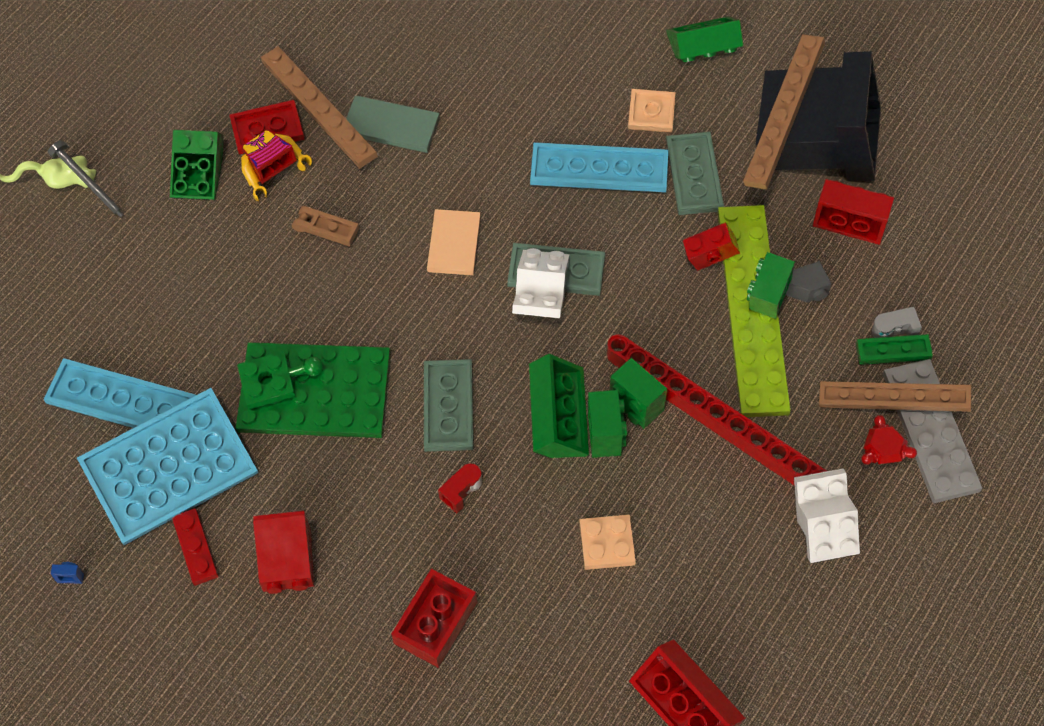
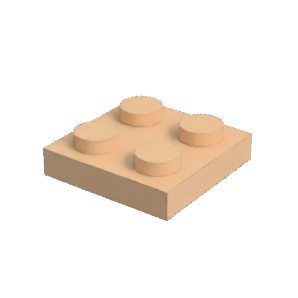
(607, 542)

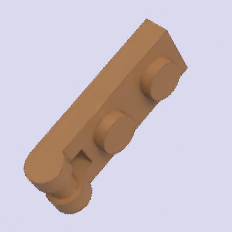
(326, 226)

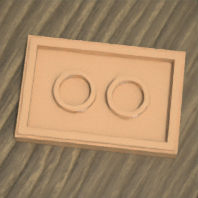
(454, 242)

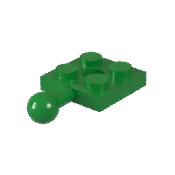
(281, 384)

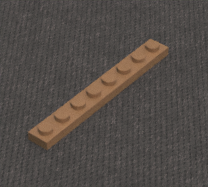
(319, 107)
(784, 112)

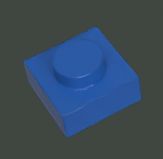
(67, 573)

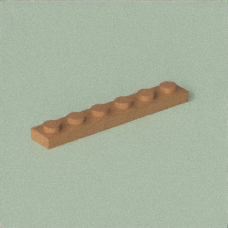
(895, 396)

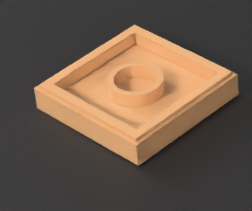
(651, 110)

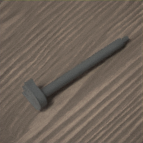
(57, 149)

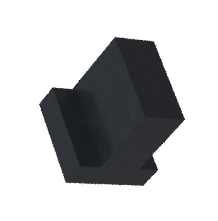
(835, 120)

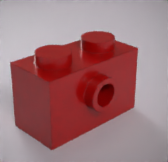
(711, 246)

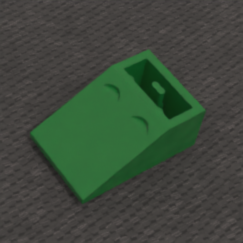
(195, 164)

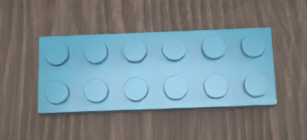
(599, 167)
(110, 394)

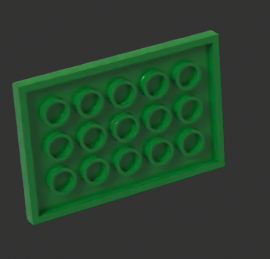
(339, 401)

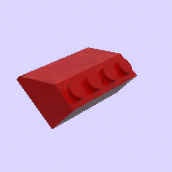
(682, 690)

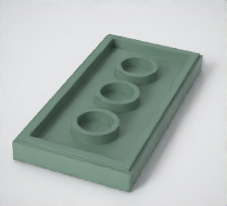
(393, 123)
(694, 173)
(583, 271)
(448, 405)

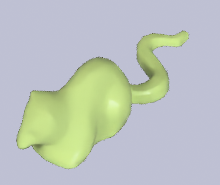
(54, 172)

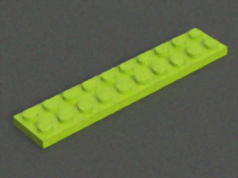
(754, 335)

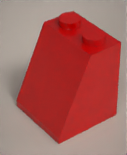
(284, 551)

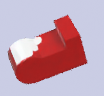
(459, 486)

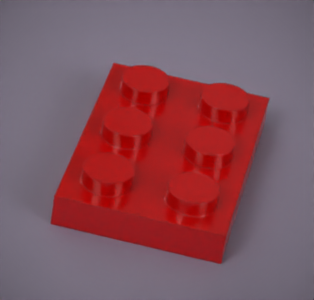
(277, 118)

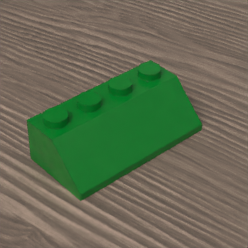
(558, 408)

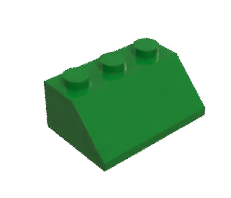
(705, 38)

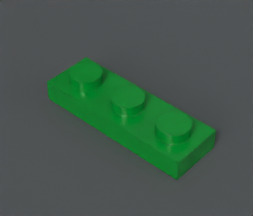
(894, 349)

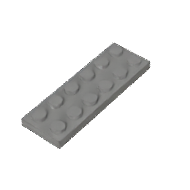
(936, 438)

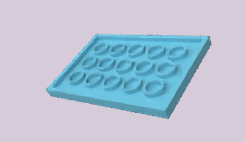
(167, 466)

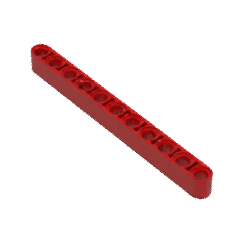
(710, 405)

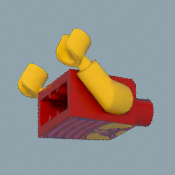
(267, 156)

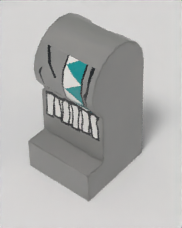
(896, 323)

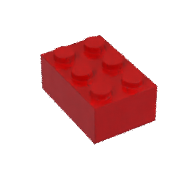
(853, 211)
(434, 618)

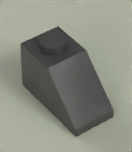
(809, 283)

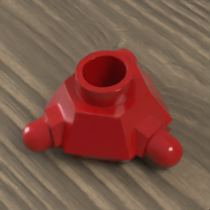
(885, 444)

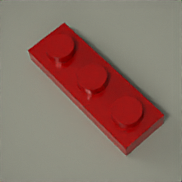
(195, 547)

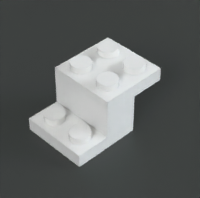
(541, 283)
(827, 515)

